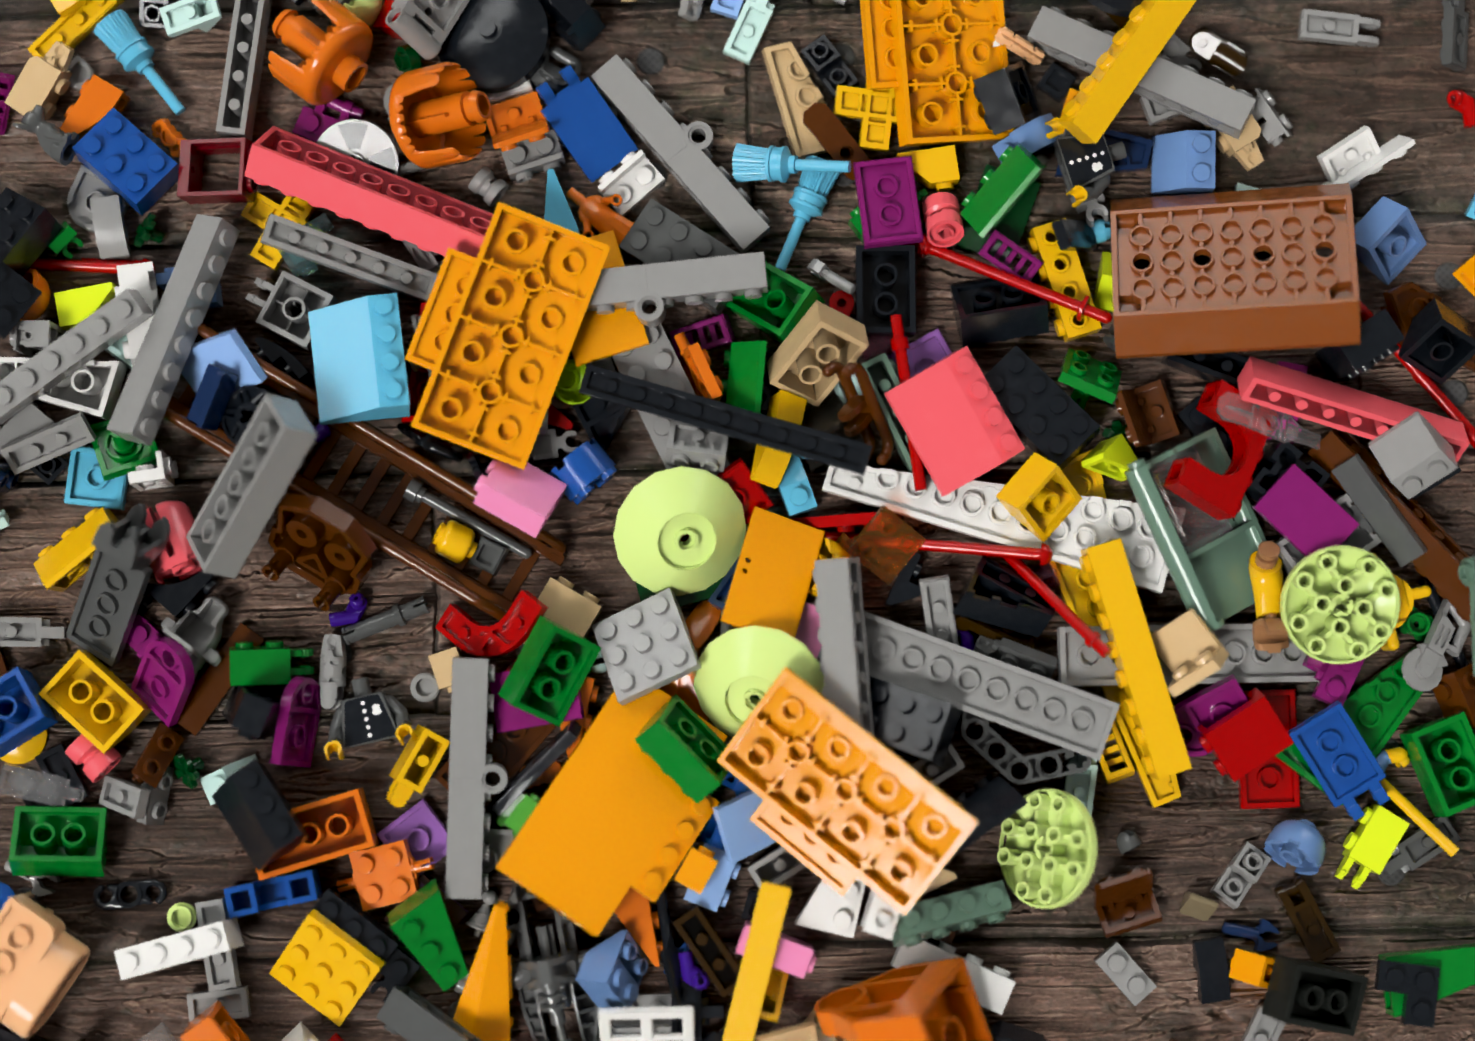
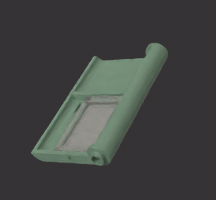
(1202, 553)

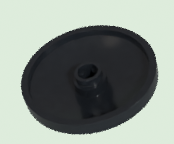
(499, 42)

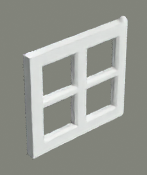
(646, 1016)

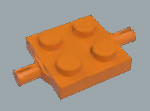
(697, 369)
(384, 874)

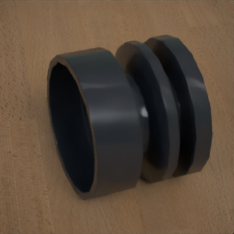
(241, 409)

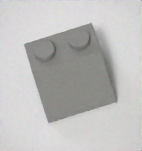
(1413, 455)

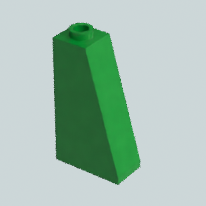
(1455, 966)

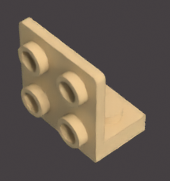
(1188, 651)

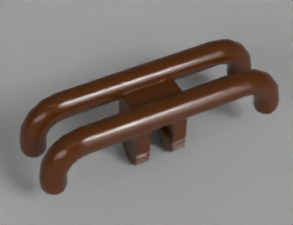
(862, 408)

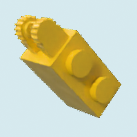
(415, 765)

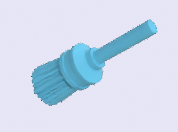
(134, 53)
(777, 164)
(807, 202)

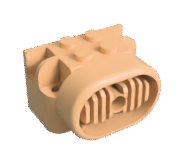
(35, 963)

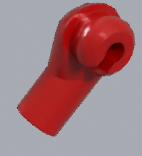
(1463, 104)

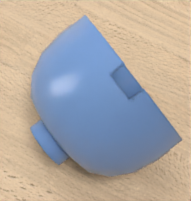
(1297, 844)

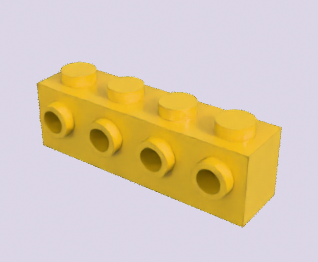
(1065, 275)

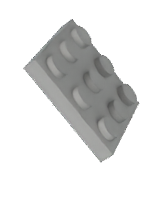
(646, 646)

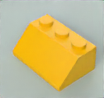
(70, 558)
(95, 701)

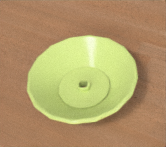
(665, 509)
(747, 664)

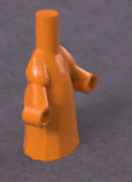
(596, 213)

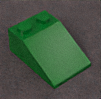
(778, 309)

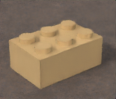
(814, 342)

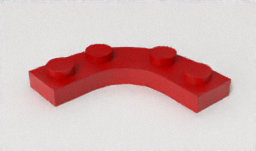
(497, 638)

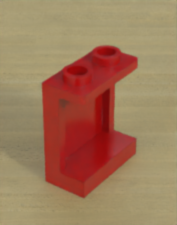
(1245, 737)

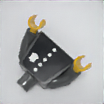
(1084, 167)
(367, 720)

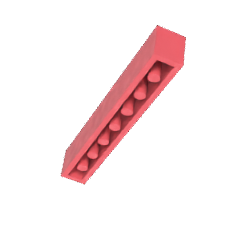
(1334, 403)

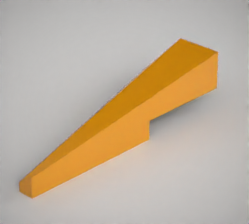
(488, 989)

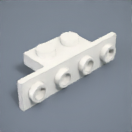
(1360, 156)

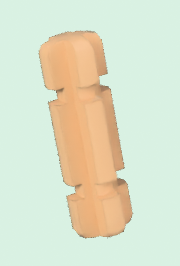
(1019, 46)

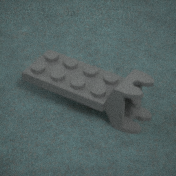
(116, 583)

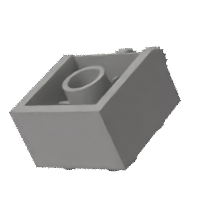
(284, 297)

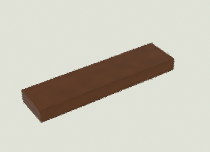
(213, 684)

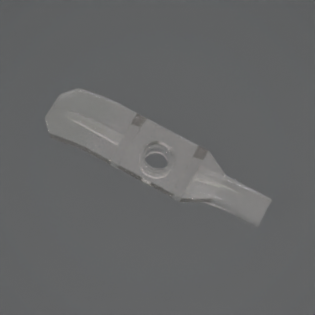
(1254, 417)

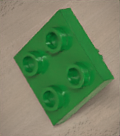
(1089, 377)
(118, 455)

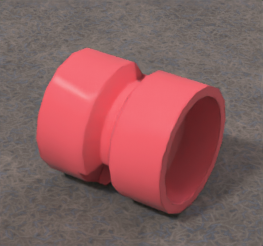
(942, 219)
(95, 762)

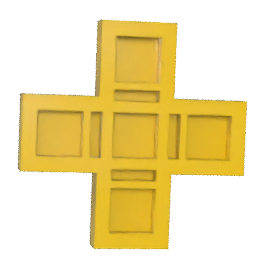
(875, 110)
(258, 212)

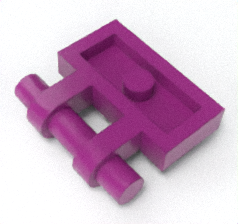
(314, 122)

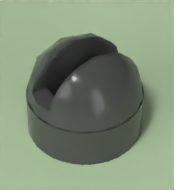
(1127, 841)

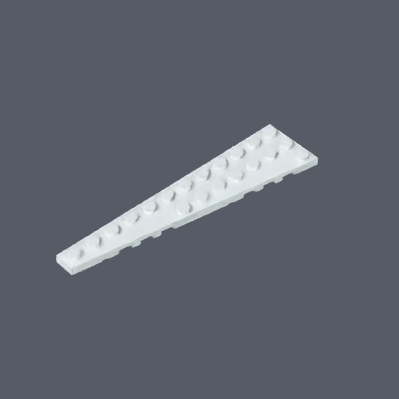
(980, 514)

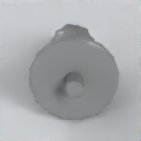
(481, 917)

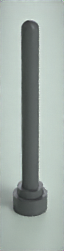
(418, 492)

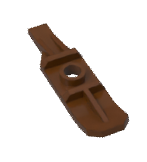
(832, 135)

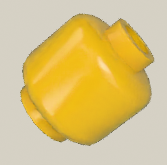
(454, 541)

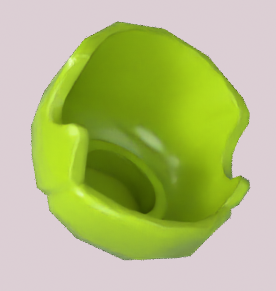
(570, 383)

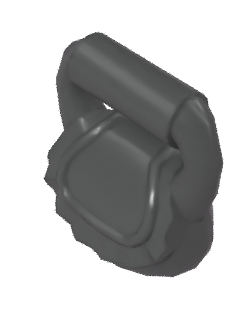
(550, 73)

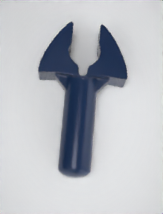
(1252, 933)

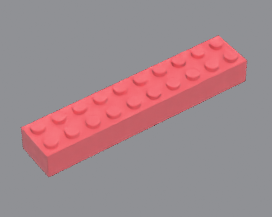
(366, 194)

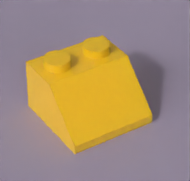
(1039, 496)

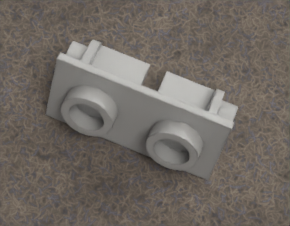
(1275, 125)
(158, 800)

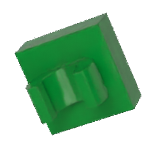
(63, 238)

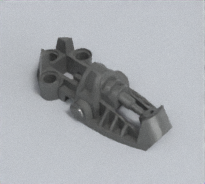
(549, 979)

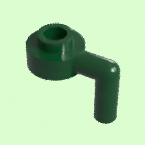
(406, 58)

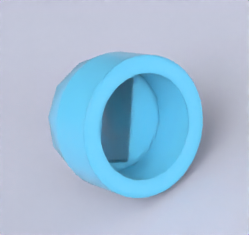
(1101, 230)

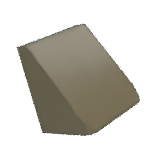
(1197, 906)

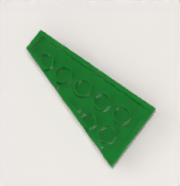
(1374, 709)

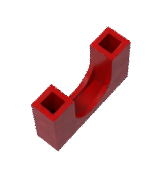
(1211, 492)

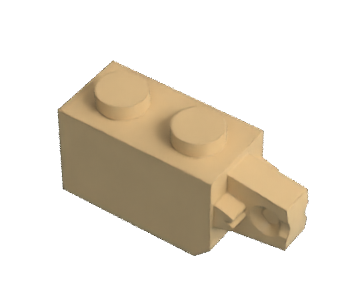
(42, 81)
(1245, 148)

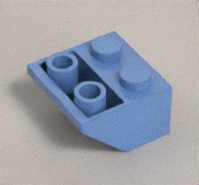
(613, 971)

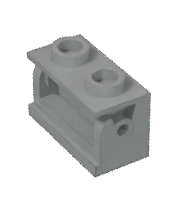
(34, 335)

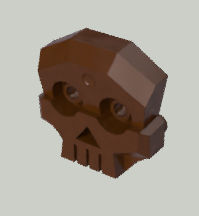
(320, 546)

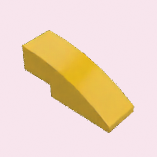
(771, 464)

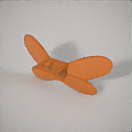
(701, 626)

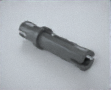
(396, 616)

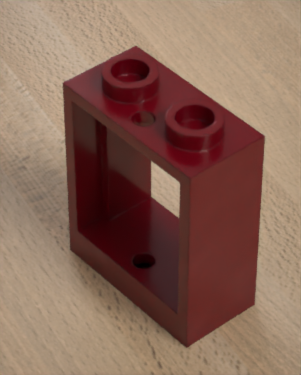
(191, 171)

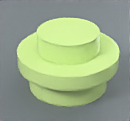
(182, 917)

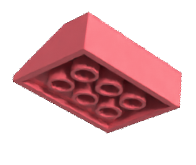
(954, 421)

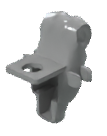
(199, 632)

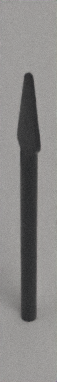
(670, 952)

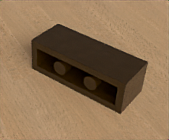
(709, 949)

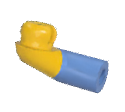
(1396, 755)

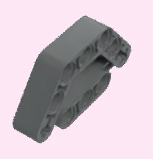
(1013, 756)

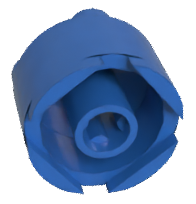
(584, 469)

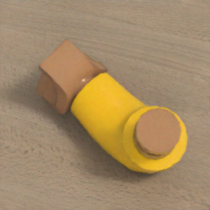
(1267, 584)

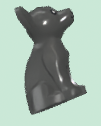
(50, 136)

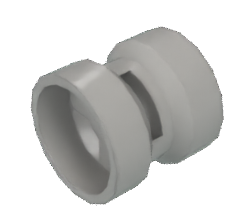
(488, 186)

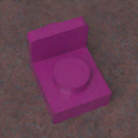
(142, 634)

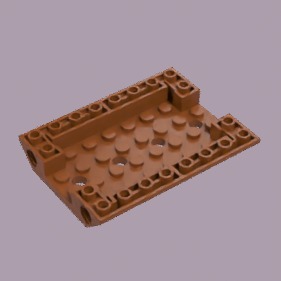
(1234, 298)

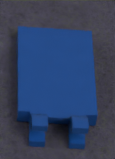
(585, 124)
(1339, 758)

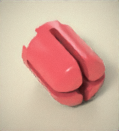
(178, 556)

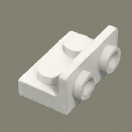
(631, 181)
(150, 478)

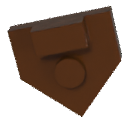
(1406, 302)

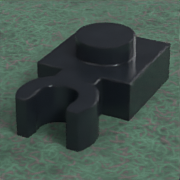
(397, 971)

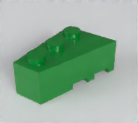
(429, 935)

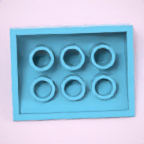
(359, 360)

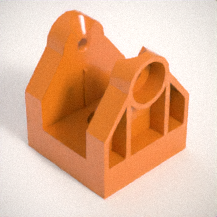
(907, 1005)

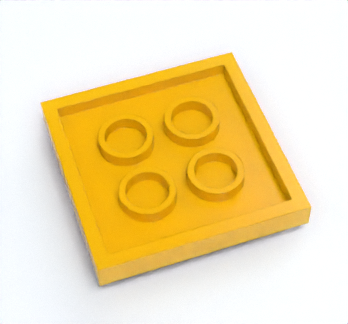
(326, 967)

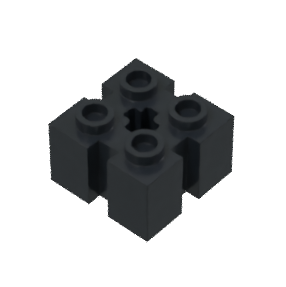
(1277, 461)

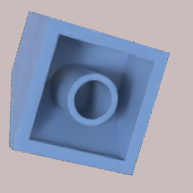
(1183, 162)
(1387, 239)

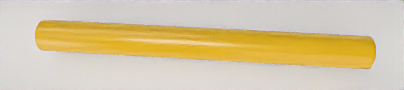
(1420, 819)

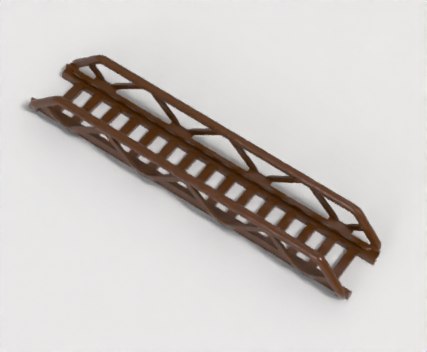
(413, 465)

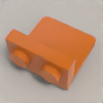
(516, 121)

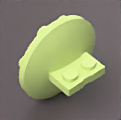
(1340, 604)
(1048, 849)

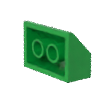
(1001, 189)
(745, 374)
(549, 671)
(684, 748)
(1444, 762)
(58, 841)

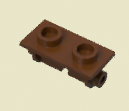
(157, 756)

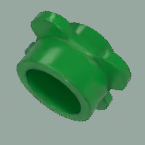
(1419, 632)

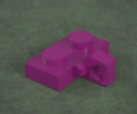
(1333, 679)

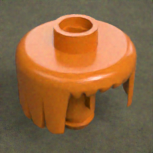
(333, 58)
(437, 115)

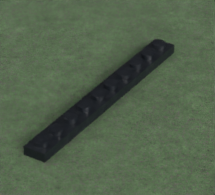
(726, 419)

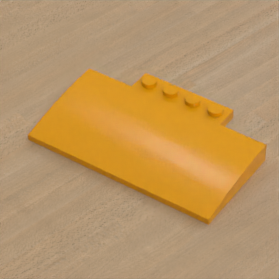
(930, 60)
(503, 333)
(843, 796)
(607, 822)

